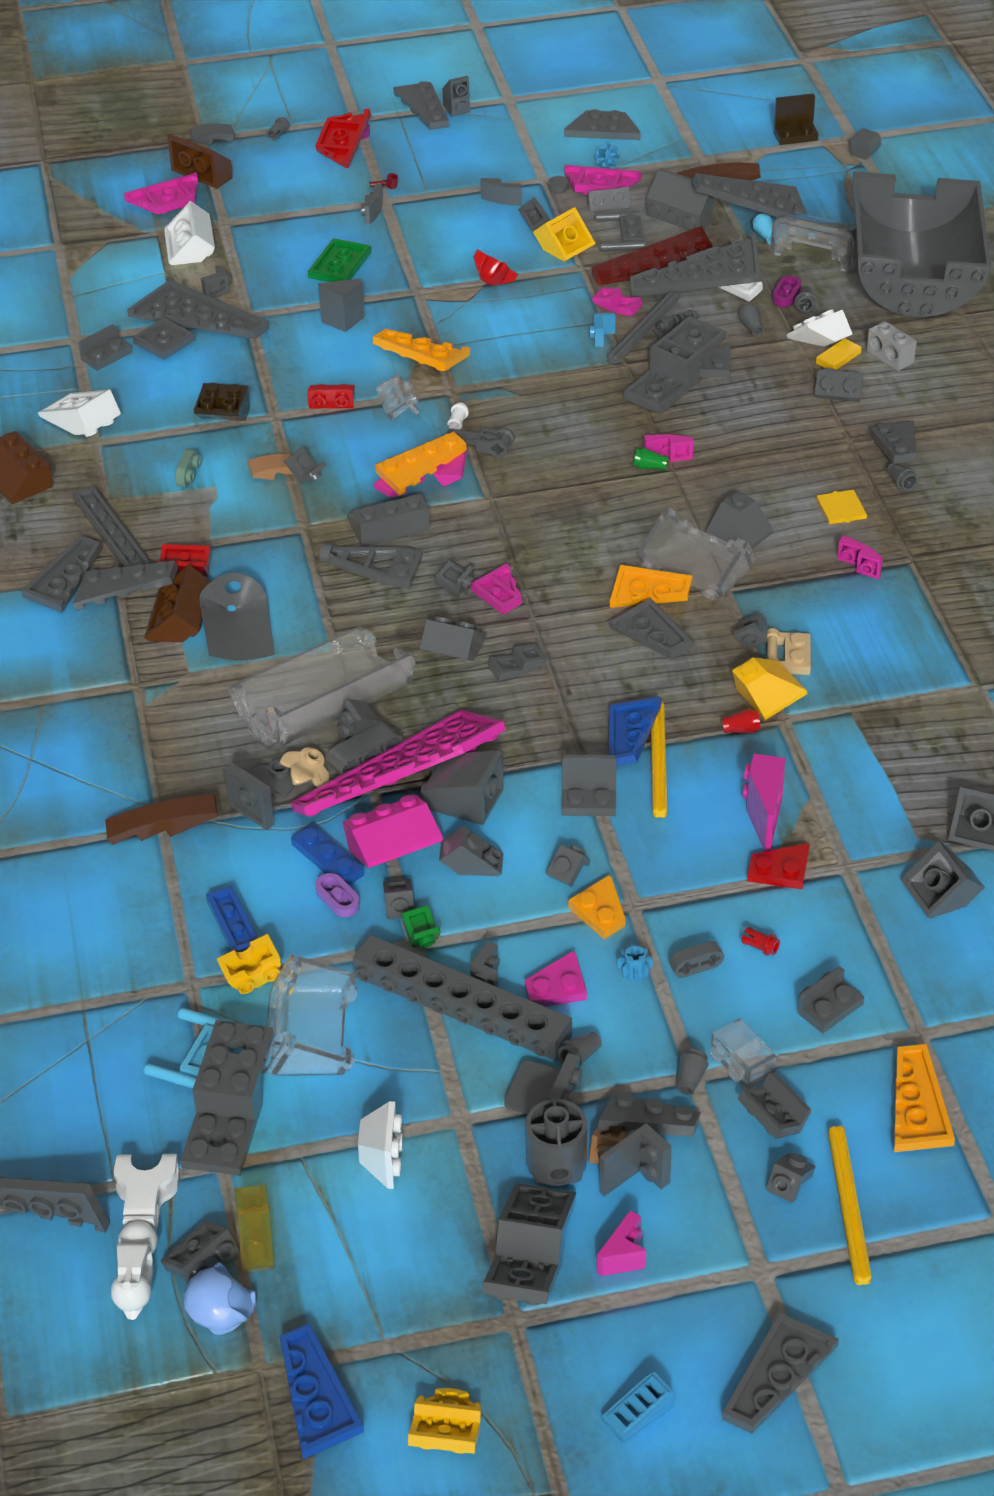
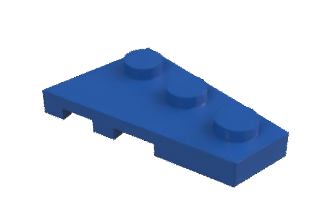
(630, 728)

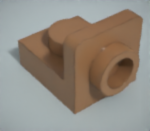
(604, 1139)

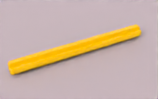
(658, 762)
(849, 1206)

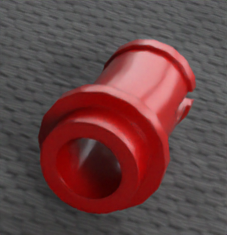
(767, 943)

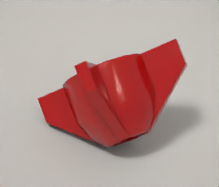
(492, 270)

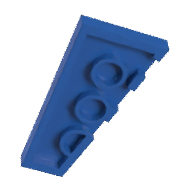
(318, 1398)

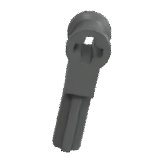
(488, 440)

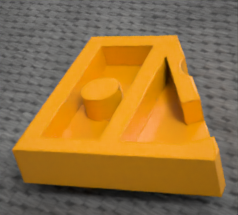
(599, 908)

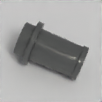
(281, 125)

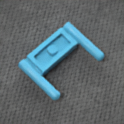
(192, 1062)

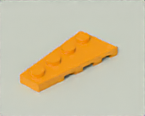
(421, 349)

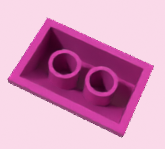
(391, 831)

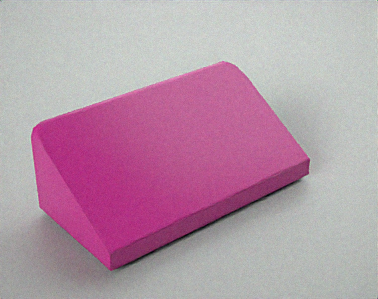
(451, 471)

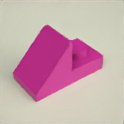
(622, 1250)

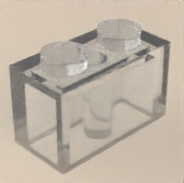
(742, 1053)

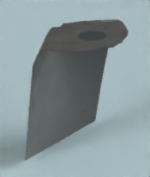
(237, 633)

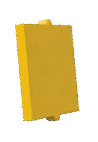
(841, 507)

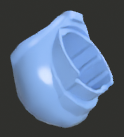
(218, 1300)

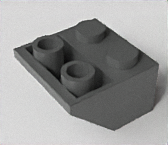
(446, 638)

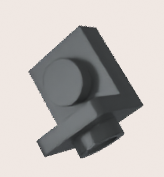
(217, 283)
(303, 466)
(398, 897)
(485, 964)

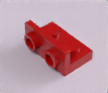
(331, 396)

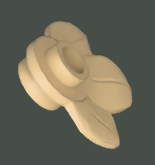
(306, 766)

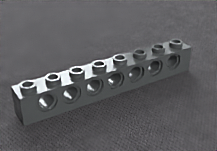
(462, 997)

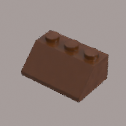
(192, 158)
(21, 469)
(177, 608)

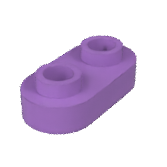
(337, 895)

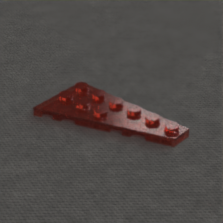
(651, 256)

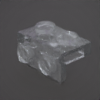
(397, 397)

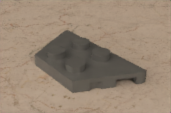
(603, 126)

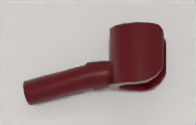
(391, 182)

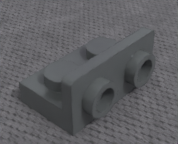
(103, 348)
(828, 1001)
(201, 1251)

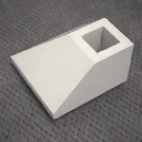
(822, 329)
(380, 1143)

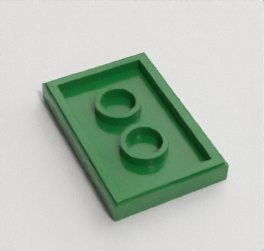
(339, 261)

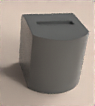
(865, 143)

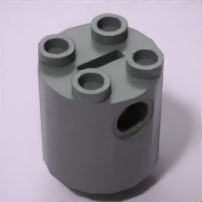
(556, 1142)

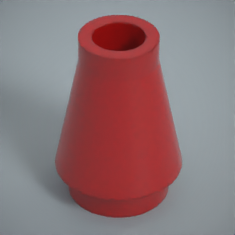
(742, 722)

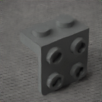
(541, 1083)

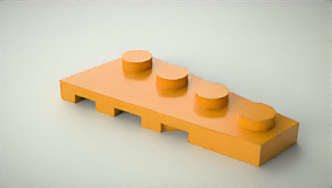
(413, 464)
(919, 1104)

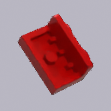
(185, 555)

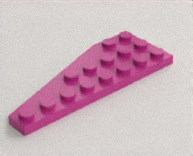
(431, 746)

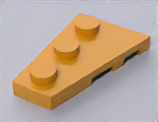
(639, 584)

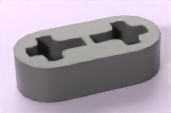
(696, 959)

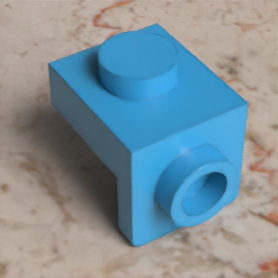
(602, 324)

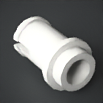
(458, 413)

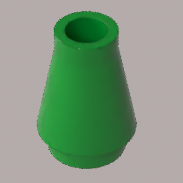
(649, 459)

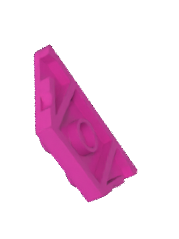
(594, 178)
(165, 195)

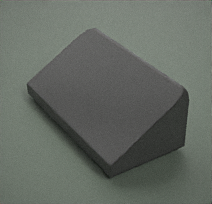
(534, 214)

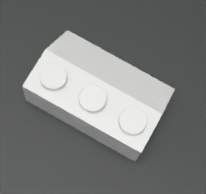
(189, 236)

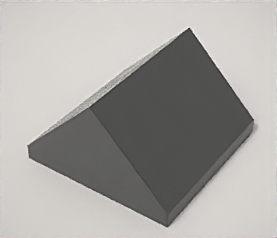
(341, 303)

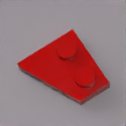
(780, 866)

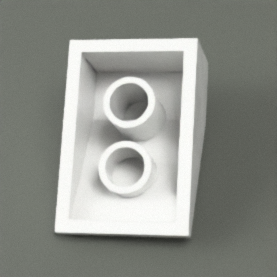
(82, 412)

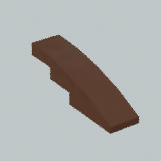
(736, 170)
(169, 816)

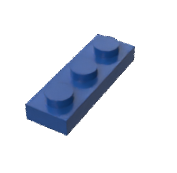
(326, 854)
(231, 918)

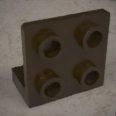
(795, 119)

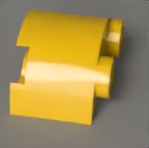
(251, 967)

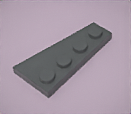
(63, 575)

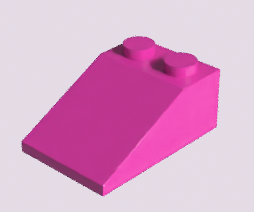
(764, 795)

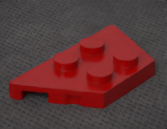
(342, 136)

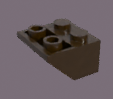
(223, 402)

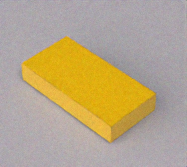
(838, 354)

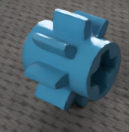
(607, 155)
(635, 963)

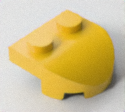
(446, 1422)

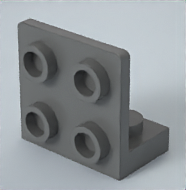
(588, 785)
(639, 1151)

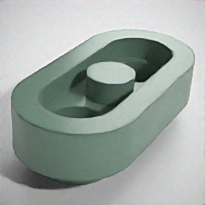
(187, 466)

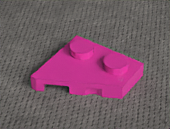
(498, 589)
(557, 983)

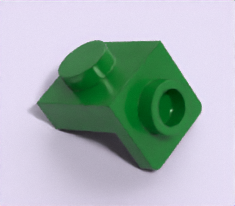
(420, 927)

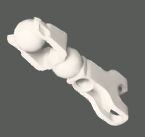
(138, 1238)

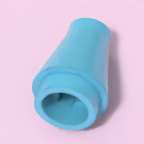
(763, 226)

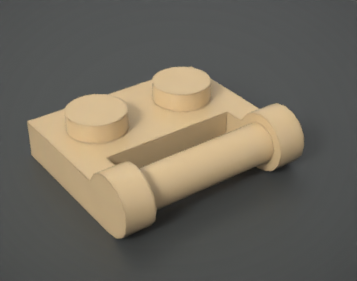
(796, 650)

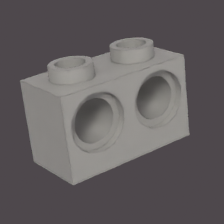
(891, 345)

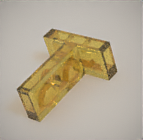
(254, 1228)

